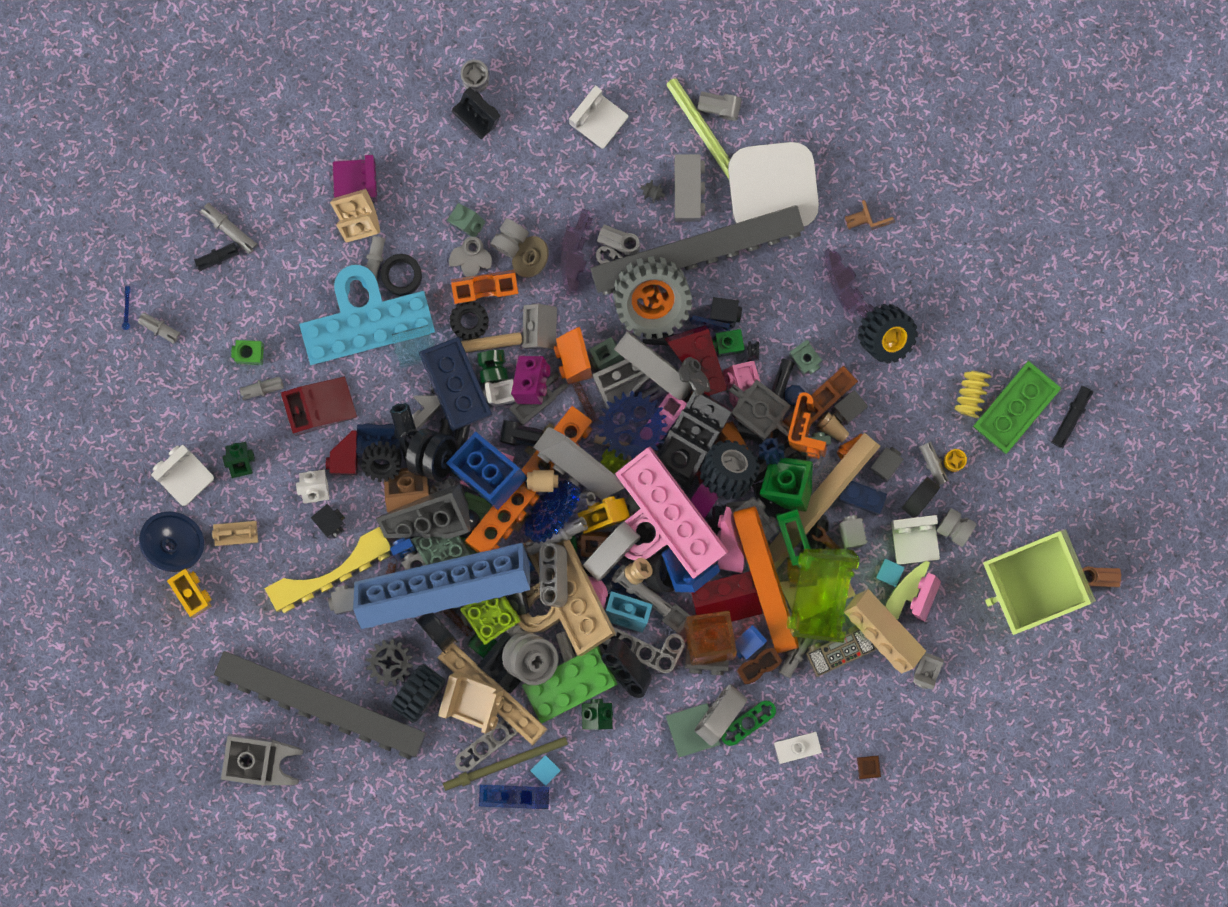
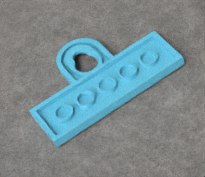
(366, 326)

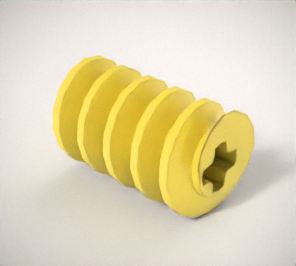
(972, 393)

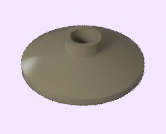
(531, 257)

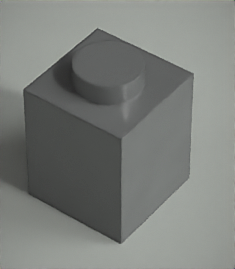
(849, 407)
(887, 463)

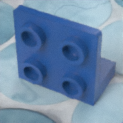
(681, 578)

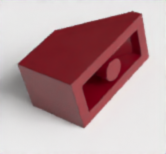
(343, 456)

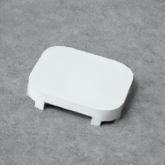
(773, 179)

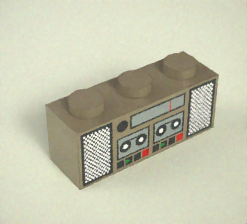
(836, 654)

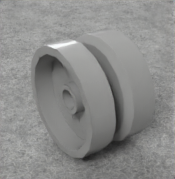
(530, 658)

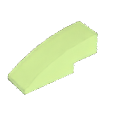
(906, 590)

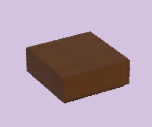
(868, 767)

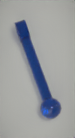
(125, 326)

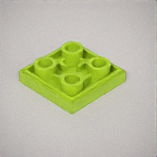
(490, 617)

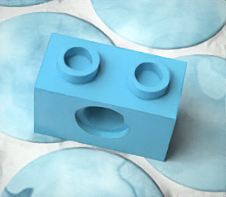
(628, 611)

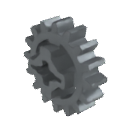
(391, 651)

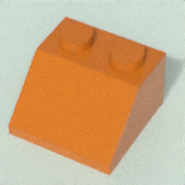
(573, 356)

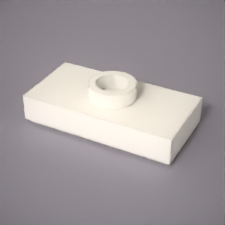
(797, 747)

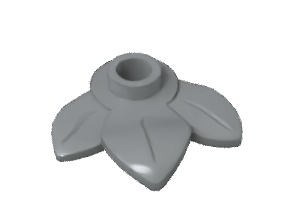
(470, 260)

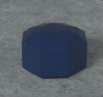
(792, 393)

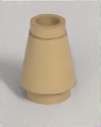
(832, 427)

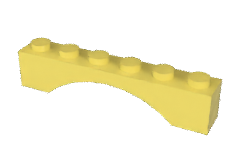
(288, 591)

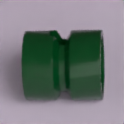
(492, 374)

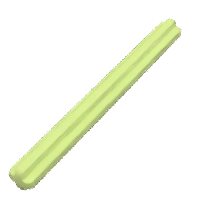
(699, 124)

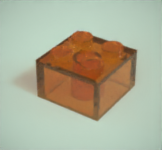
(710, 638)

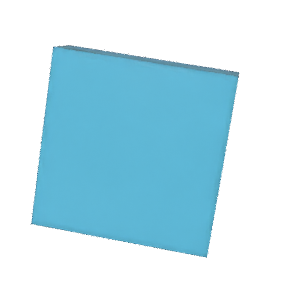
(890, 573)
(545, 770)

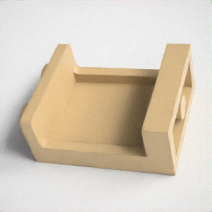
(472, 701)

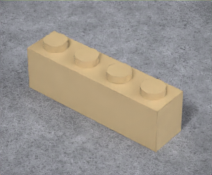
(884, 631)

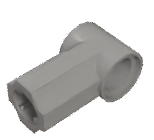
(724, 106)
(617, 239)

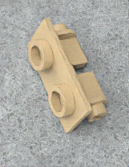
(235, 533)

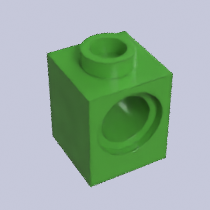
(257, 354)

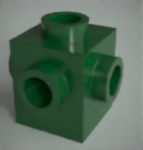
(239, 459)
(597, 715)

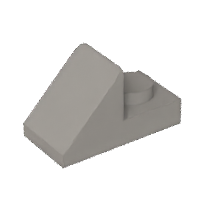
(431, 406)

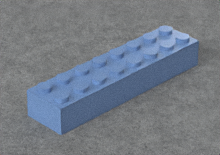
(441, 586)

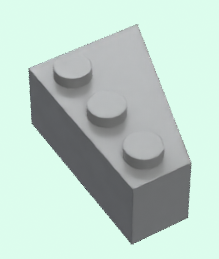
(618, 379)

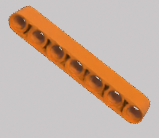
(765, 578)

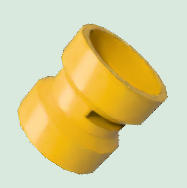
(955, 457)

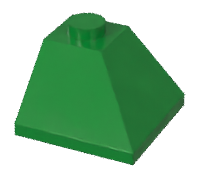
(789, 483)

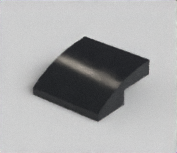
(493, 666)

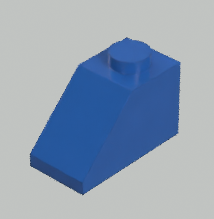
(749, 642)

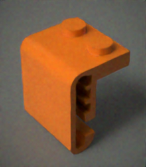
(800, 429)

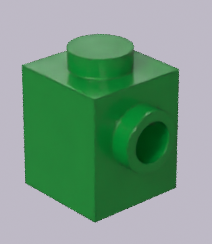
(728, 342)

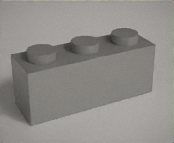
(689, 187)

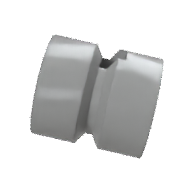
(475, 75)
(509, 238)
(956, 527)

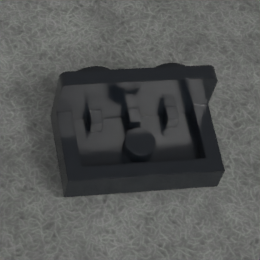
(476, 113)

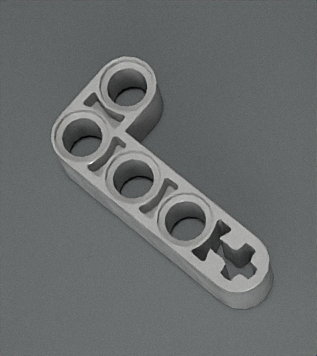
(653, 365)
(657, 654)

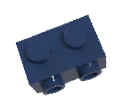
(371, 433)

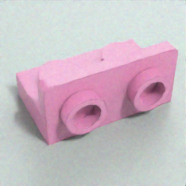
(741, 375)

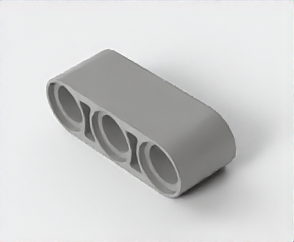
(611, 551)
(547, 566)
(720, 715)

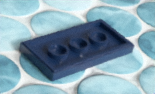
(455, 384)

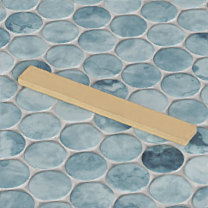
(826, 495)

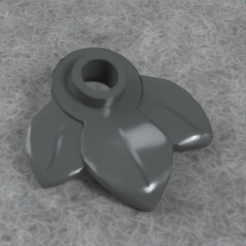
(691, 372)

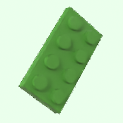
(1017, 407)
(570, 685)

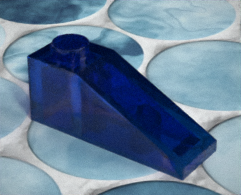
(514, 796)

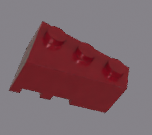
(699, 345)

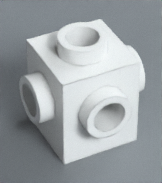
(313, 486)

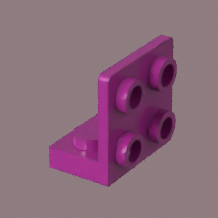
(355, 176)

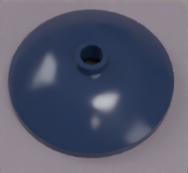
(174, 531)

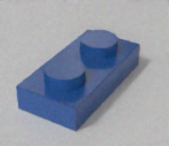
(402, 548)

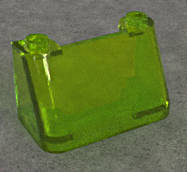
(822, 594)

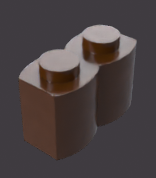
(763, 663)

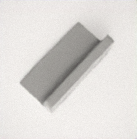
(539, 326)

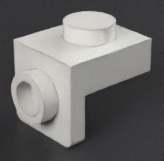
(499, 392)

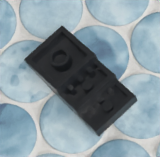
(693, 437)

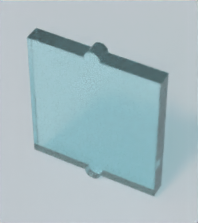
(410, 342)

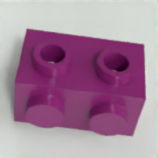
(530, 380)

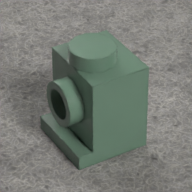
(602, 350)
(797, 356)

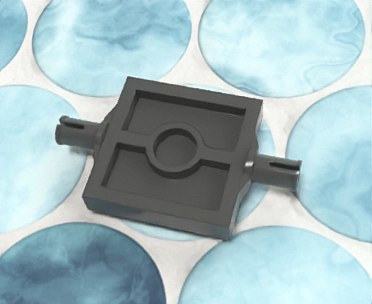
(760, 409)

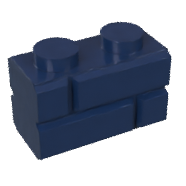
(863, 498)

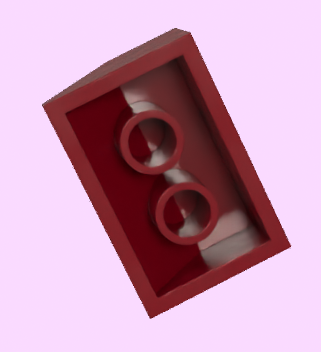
(729, 594)

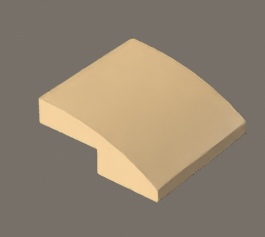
(356, 215)

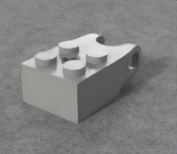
(266, 761)

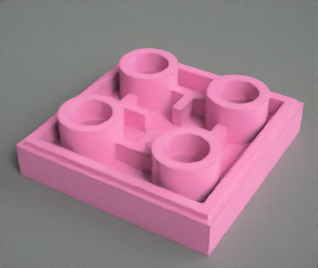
(928, 589)

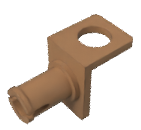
(864, 217)

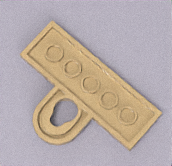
(580, 616)

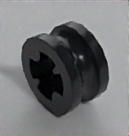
(753, 350)

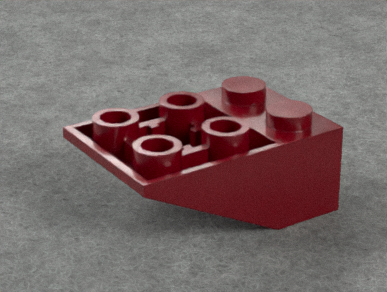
(318, 405)

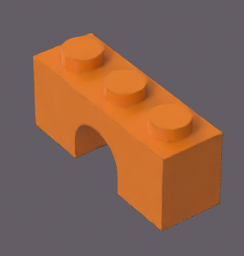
(484, 285)

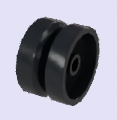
(429, 454)

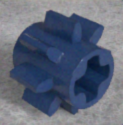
(771, 451)

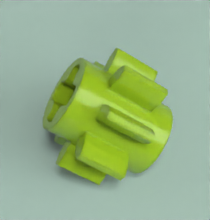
(611, 462)

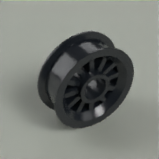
(436, 630)

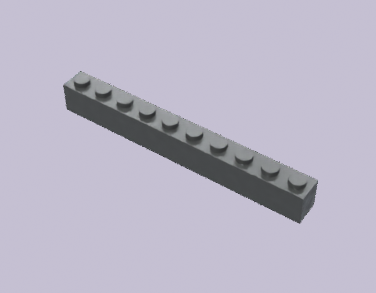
(708, 245)
(320, 704)

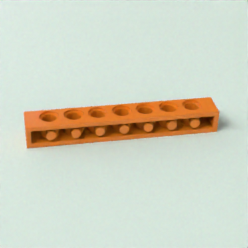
(476, 540)

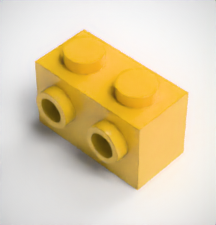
(605, 515)
(189, 593)

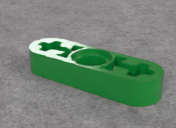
(765, 718)

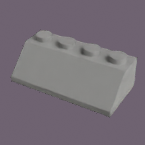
(577, 464)

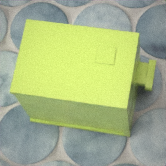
(1038, 582)

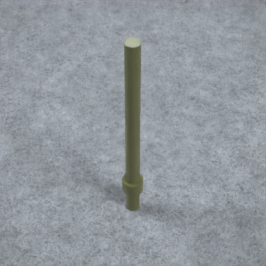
(466, 778)

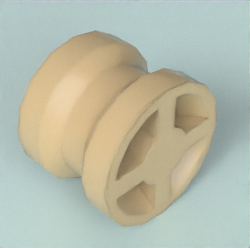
(638, 571)

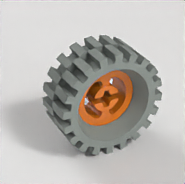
(665, 309)

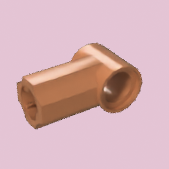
(1104, 576)

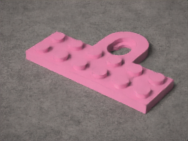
(670, 513)

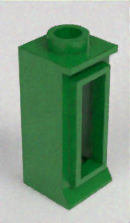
(786, 518)

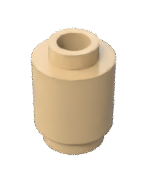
(542, 481)

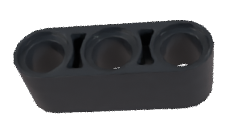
(626, 668)

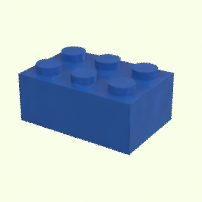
(486, 470)

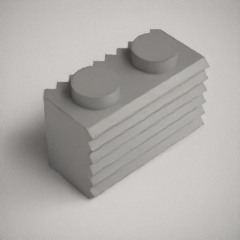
(852, 532)

